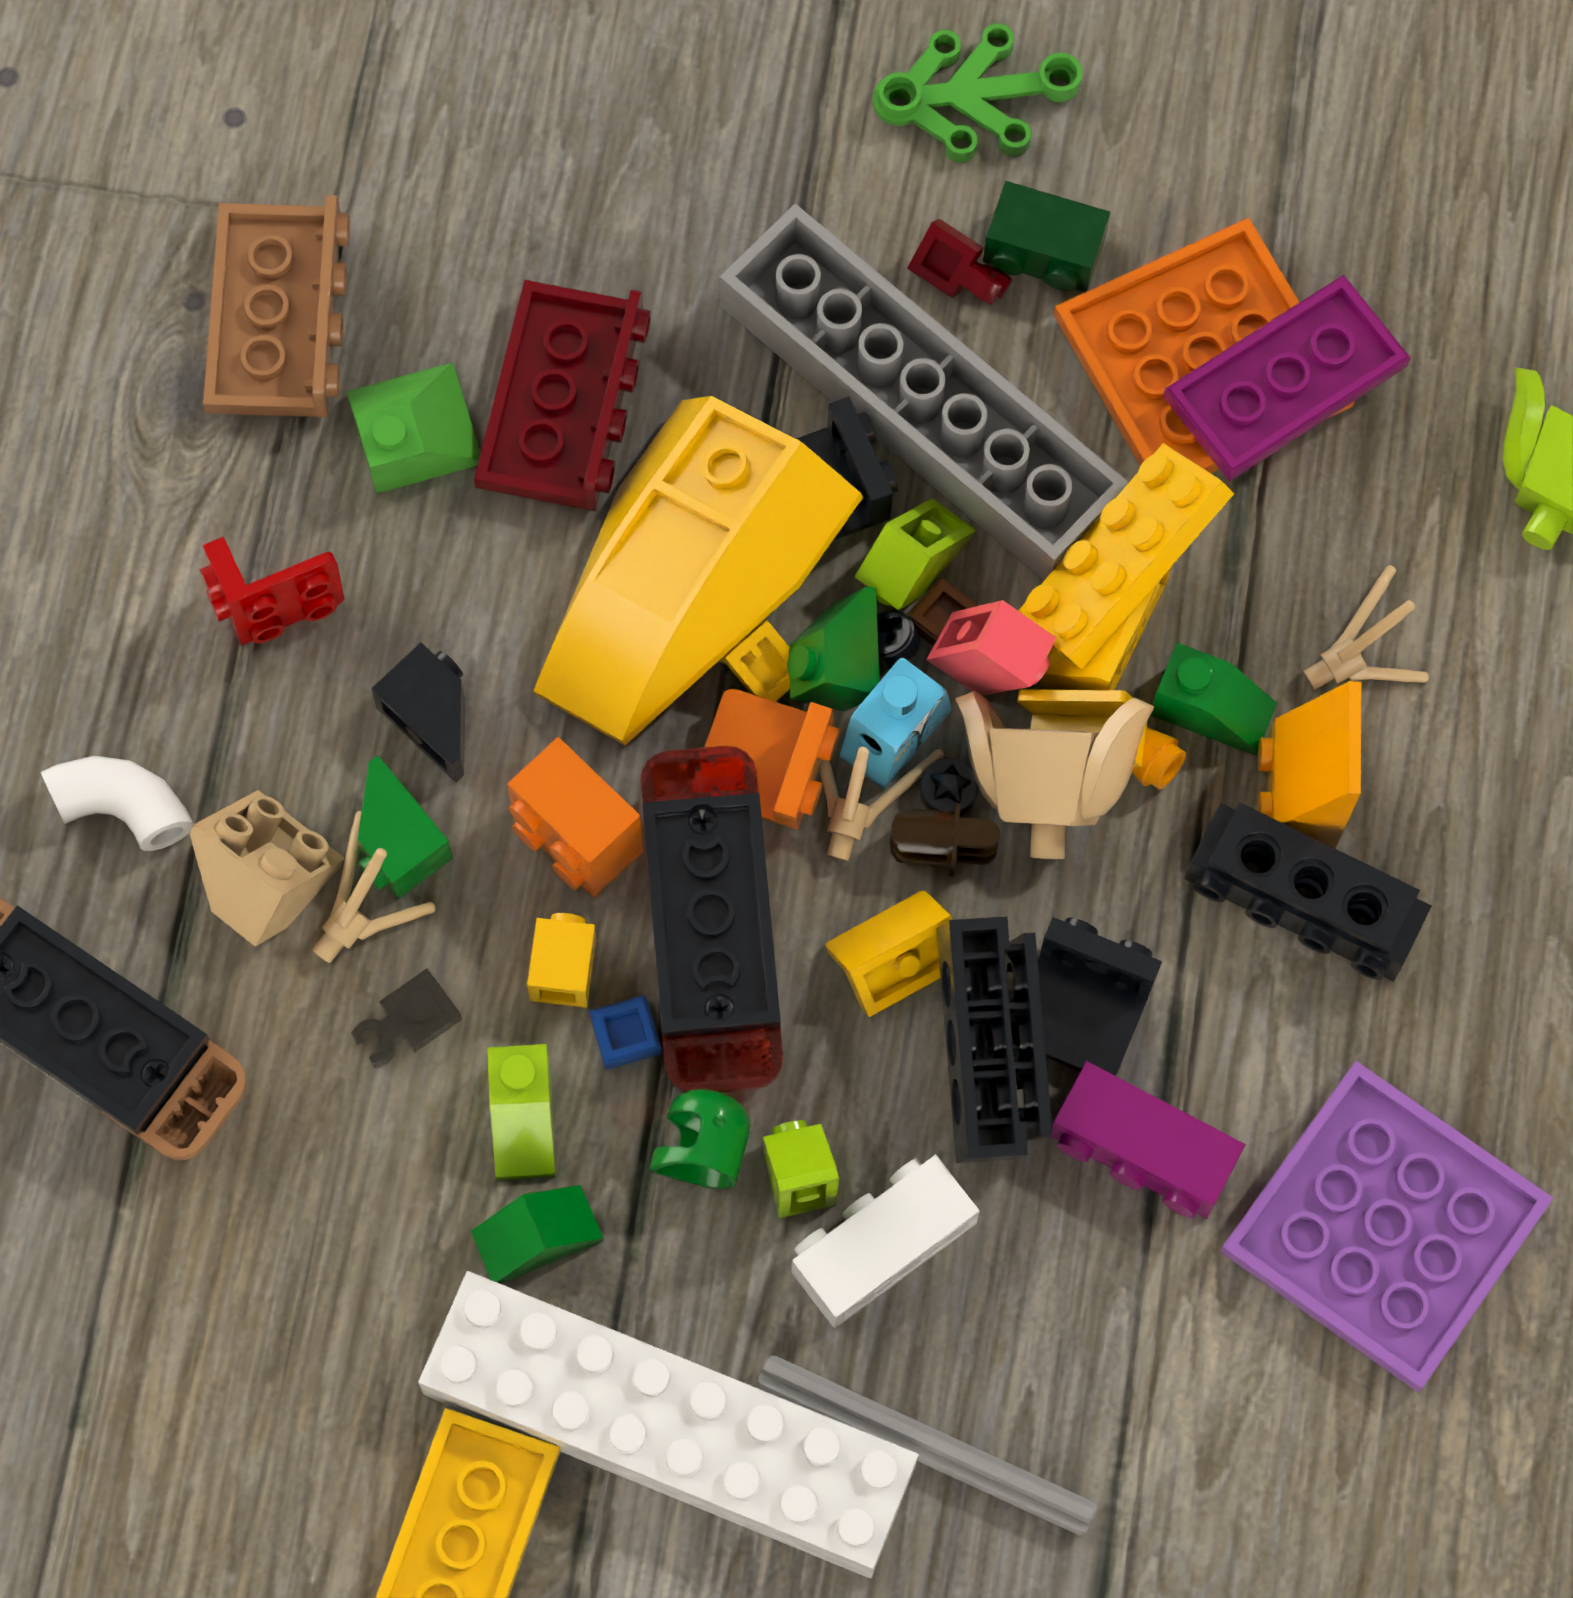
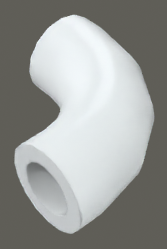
(119, 790)

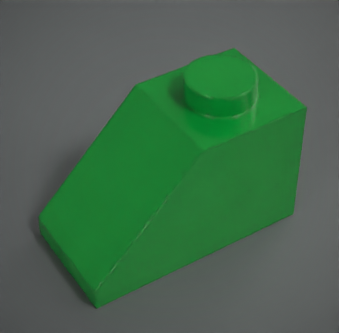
(837, 654)
(1213, 700)
(401, 827)

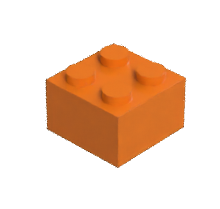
(574, 818)

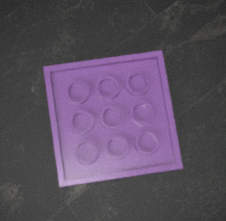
(1386, 1226)

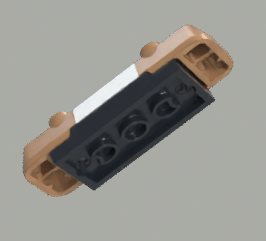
(111, 1040)

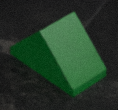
(536, 1232)

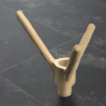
(1344, 656)
(849, 815)
(346, 921)

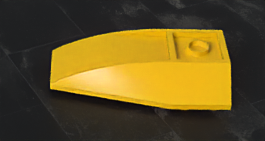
(689, 562)

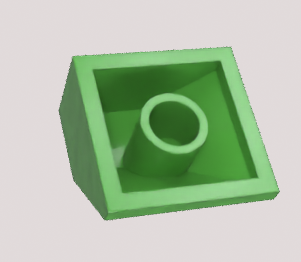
(414, 427)

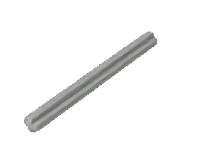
(933, 1446)

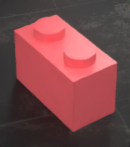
(992, 649)

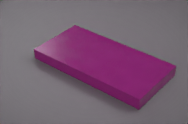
(1286, 377)

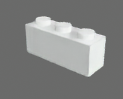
(883, 1239)

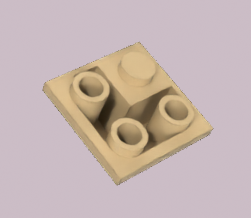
(260, 865)

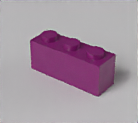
(1145, 1141)

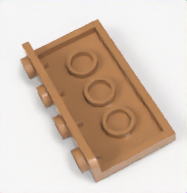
(276, 309)

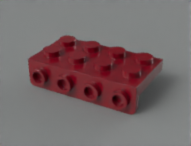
(562, 395)

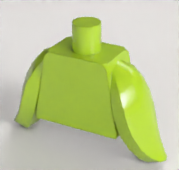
(1540, 461)

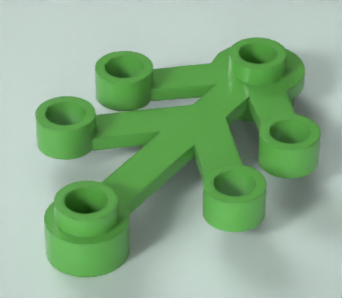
(969, 92)

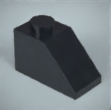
(427, 705)

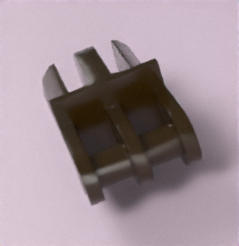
(942, 839)

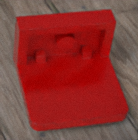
(274, 602)

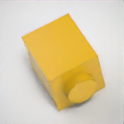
(562, 960)

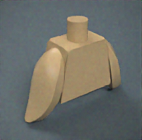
(1051, 774)

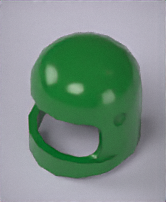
(711, 1140)

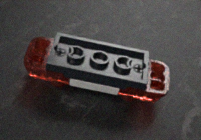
(711, 920)

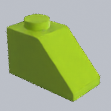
(913, 553)
(521, 1111)
(800, 1168)

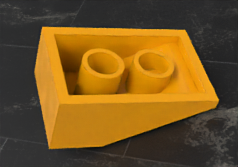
(1314, 764)

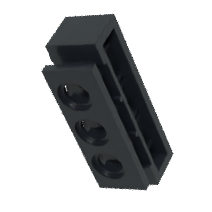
(1300, 861)
(981, 1039)

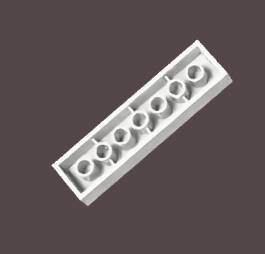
(669, 1424)

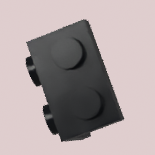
(849, 451)
(1091, 994)

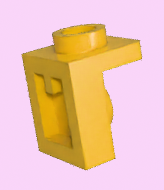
(761, 662)

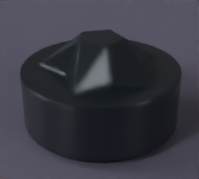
(896, 638)
(948, 783)

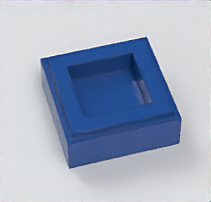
(625, 1032)

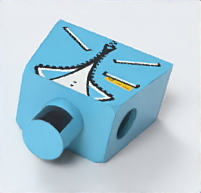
(899, 717)

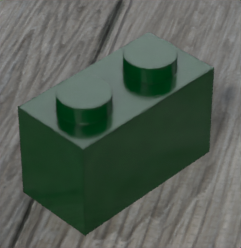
(1045, 237)

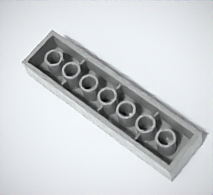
(920, 389)

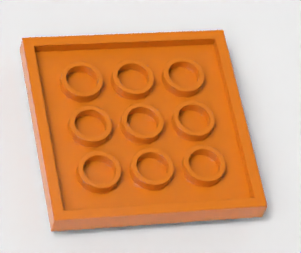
(1167, 322)

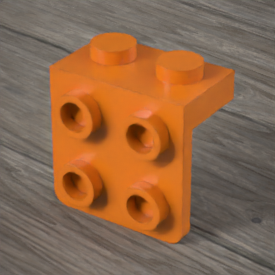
(784, 748)

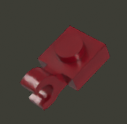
(950, 263)

